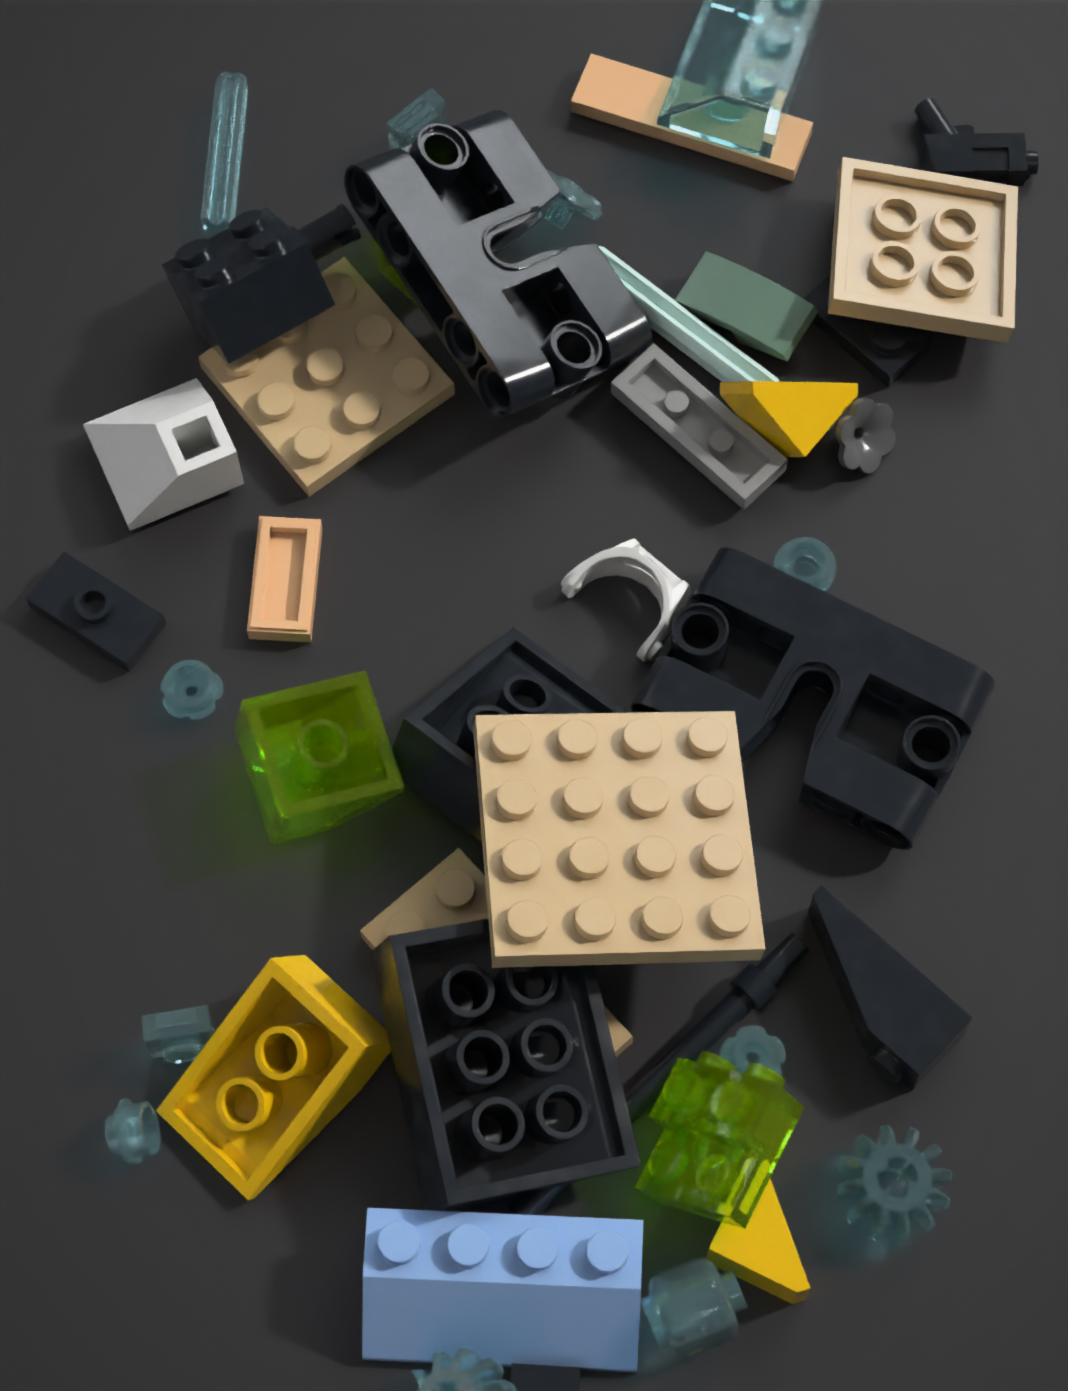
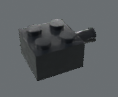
(257, 278)

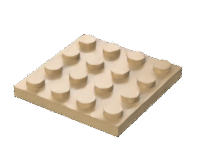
(616, 839)

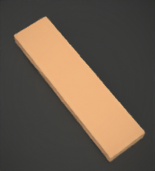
(633, 101)

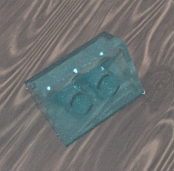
(741, 71)

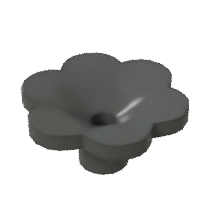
(865, 435)

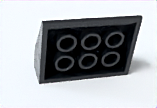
(508, 678)
(499, 1069)

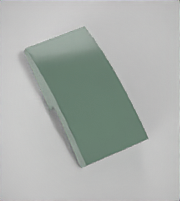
(748, 305)

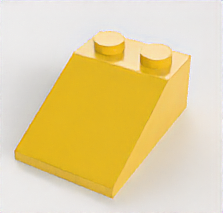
(275, 1073)

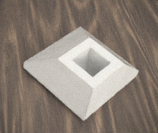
(165, 453)

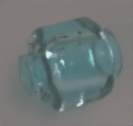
(694, 1307)

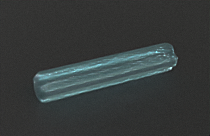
(224, 151)

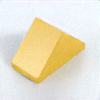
(789, 413)
(762, 1251)

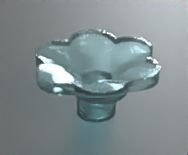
(571, 200)

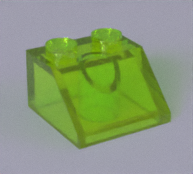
(316, 755)

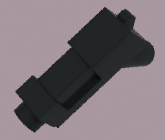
(971, 154)

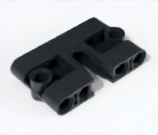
(509, 327)
(880, 684)

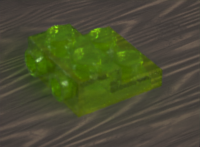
(718, 1138)

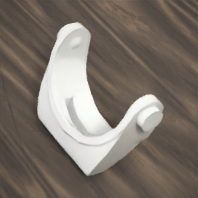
(636, 563)

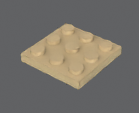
(924, 250)
(333, 383)

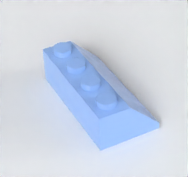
(502, 1288)

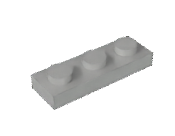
(698, 426)

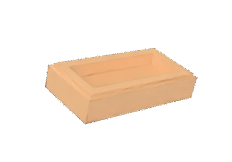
(284, 579)

